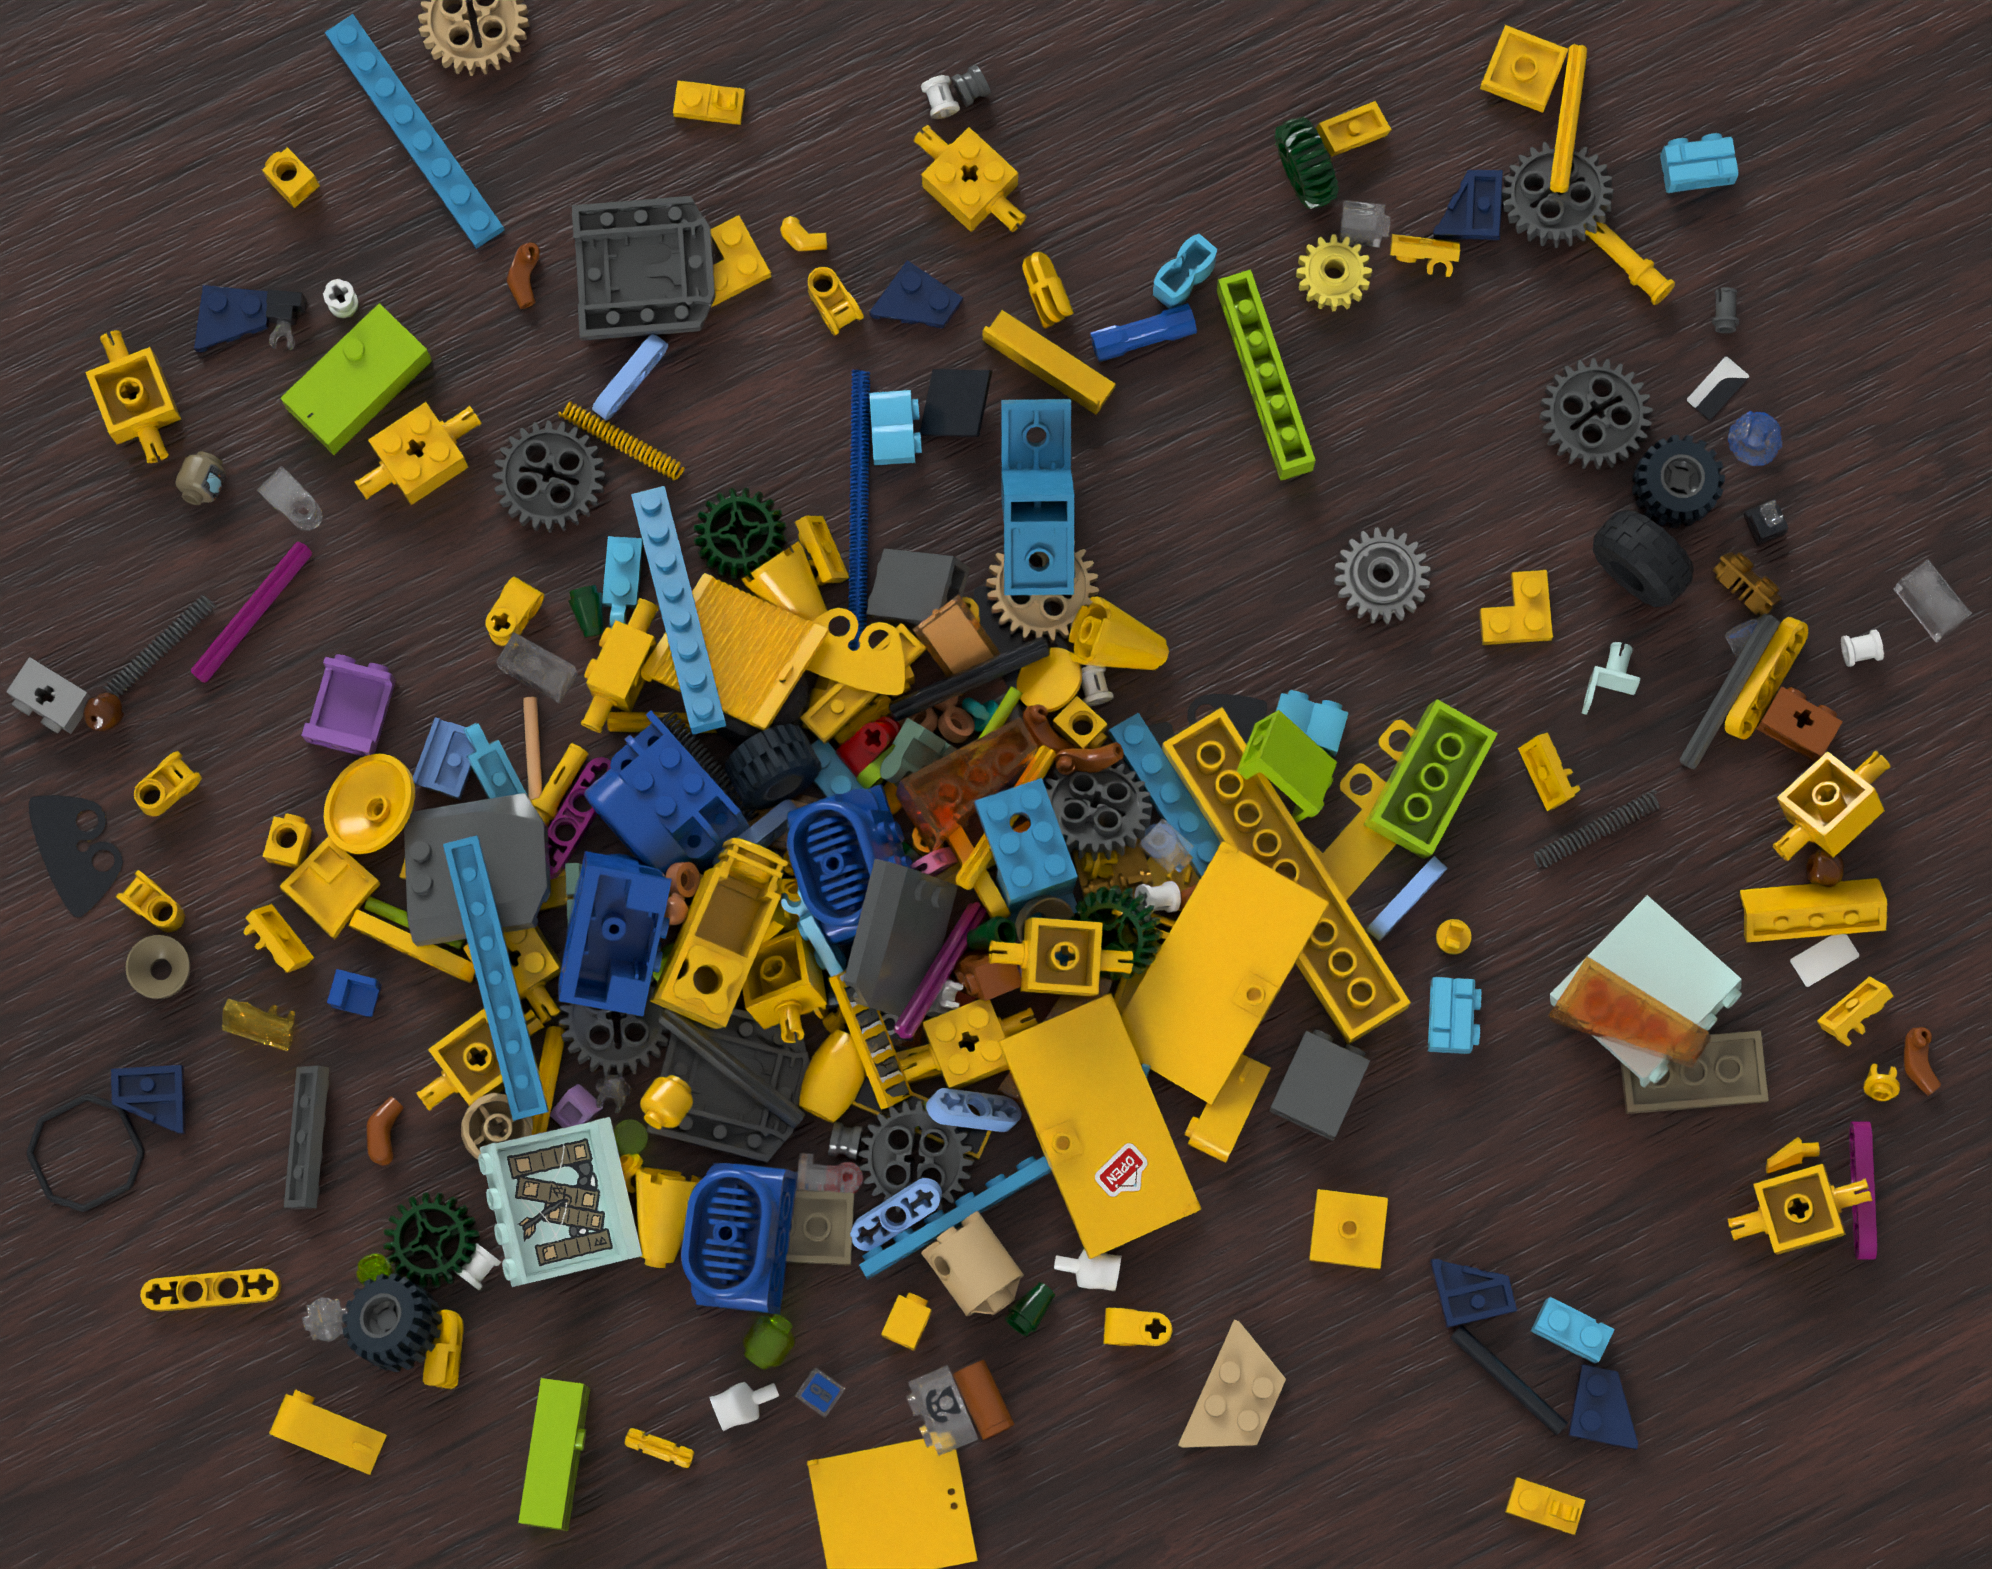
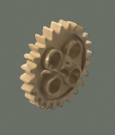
(444, 27)
(1032, 616)

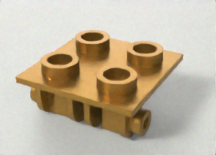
(1764, 589)
(1128, 872)

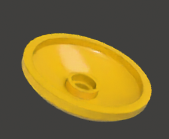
(369, 803)

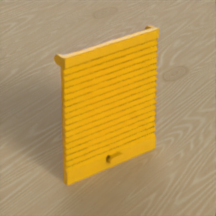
(748, 649)
(892, 1508)

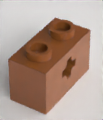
(1781, 721)
(985, 979)

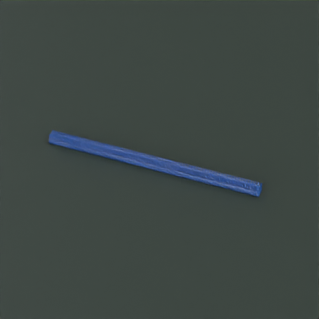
(857, 499)

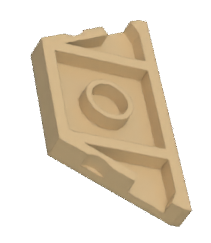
(1235, 1396)

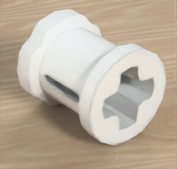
(940, 97)
(344, 309)
(1862, 648)
(1095, 686)
(1162, 897)
(479, 1267)

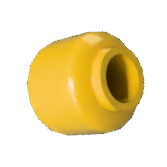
(666, 1102)

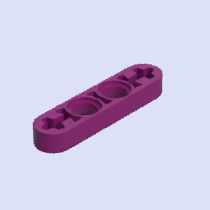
(570, 816)
(1863, 1167)

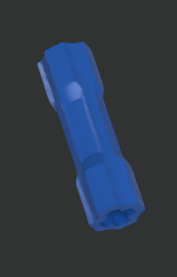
(1168, 325)

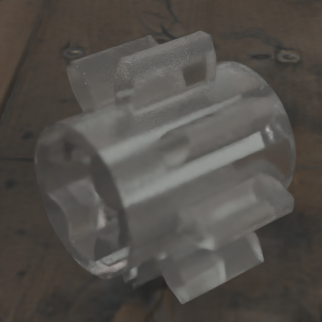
(324, 1319)

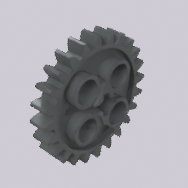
(1572, 216)
(1613, 438)
(540, 505)
(1098, 809)
(584, 1022)
(884, 1153)

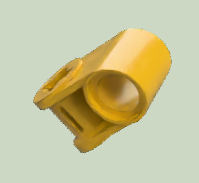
(836, 305)
(516, 606)
(167, 783)
(148, 899)
(1129, 1326)

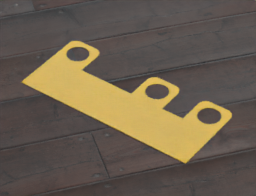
(1357, 847)

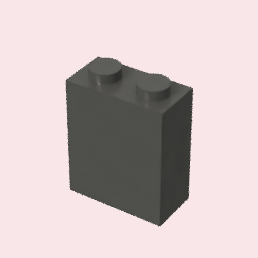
(914, 585)
(1320, 1084)

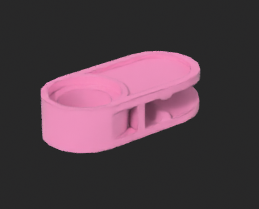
(936, 861)

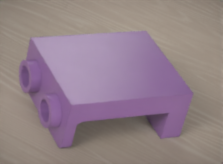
(350, 706)

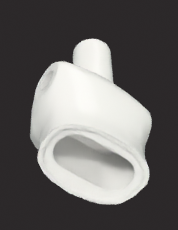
(1092, 1273)
(740, 1404)

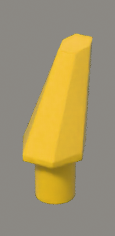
(1792, 1155)

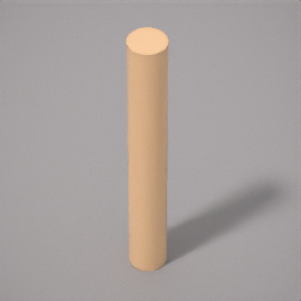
(532, 747)

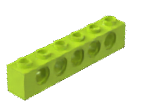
(1265, 375)

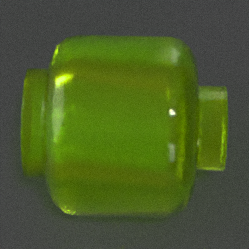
(769, 1341)

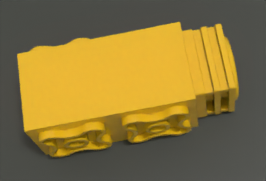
(721, 934)

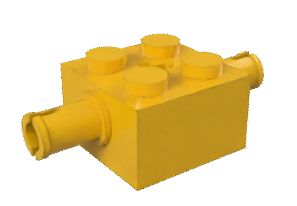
(969, 200)
(113, 390)
(402, 467)
(616, 673)
(1830, 804)
(536, 967)
(1044, 973)
(784, 984)
(456, 1057)
(957, 1064)
(1779, 1196)

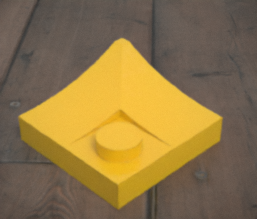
(330, 886)

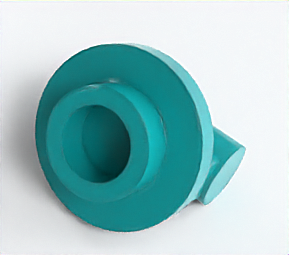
(981, 713)

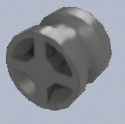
(970, 85)
(845, 1140)

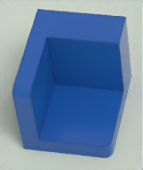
(354, 993)

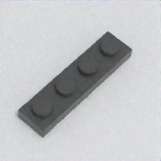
(306, 1137)

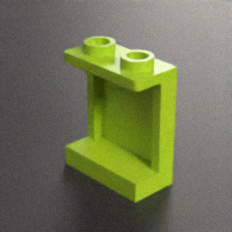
(1290, 762)

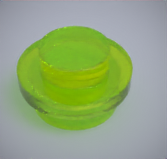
(630, 1137)
(371, 1266)

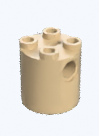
(974, 1267)

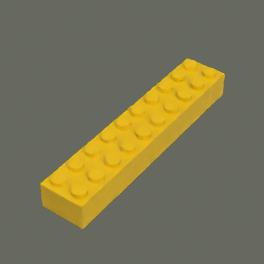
(1251, 817)

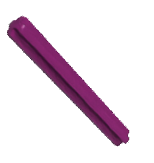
(251, 612)
(939, 971)

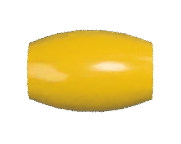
(832, 1077)

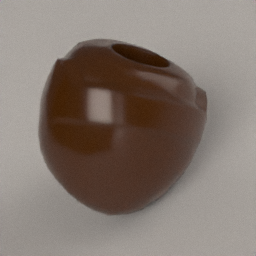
(103, 712)
(1824, 869)

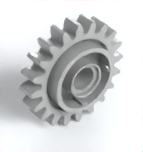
(1388, 555)

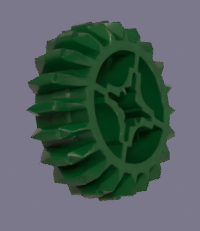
(1306, 162)
(724, 536)
(1134, 913)
(416, 1246)

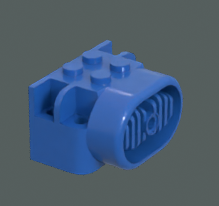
(664, 802)
(834, 854)
(614, 933)
(739, 1236)

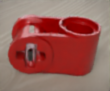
(868, 744)

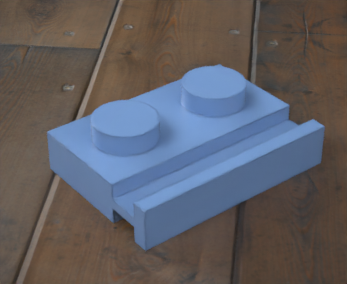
(444, 760)

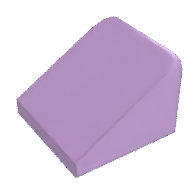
(575, 1108)

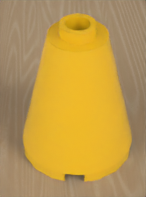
(788, 584)
(1113, 638)
(661, 1213)

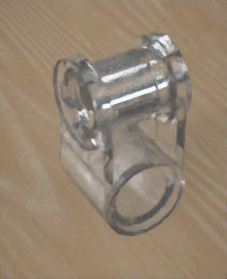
(289, 497)

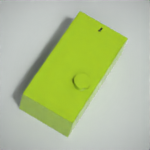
(356, 379)
(1430, 779)
(554, 1454)

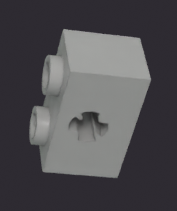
(34, 683)

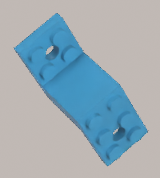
(1037, 497)
(1028, 861)

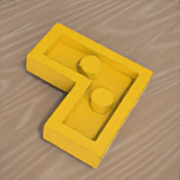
(741, 261)
(1526, 620)

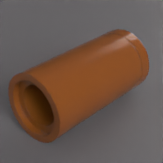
(983, 1399)

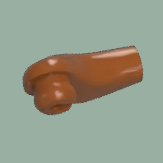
(519, 274)
(1039, 728)
(1088, 759)
(1916, 1060)
(379, 1130)

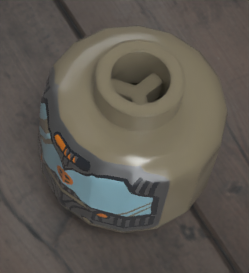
(200, 478)

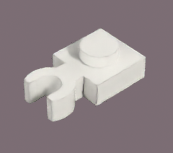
(945, 999)

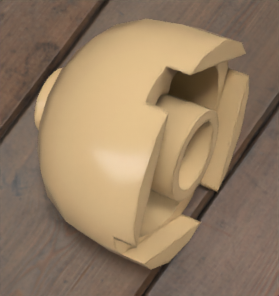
(491, 1122)

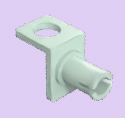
(1612, 676)

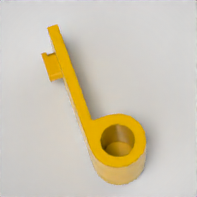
(1223, 1121)
(327, 1433)

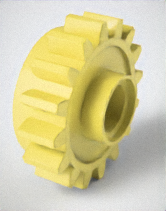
(1339, 256)

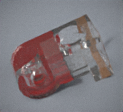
(826, 1178)

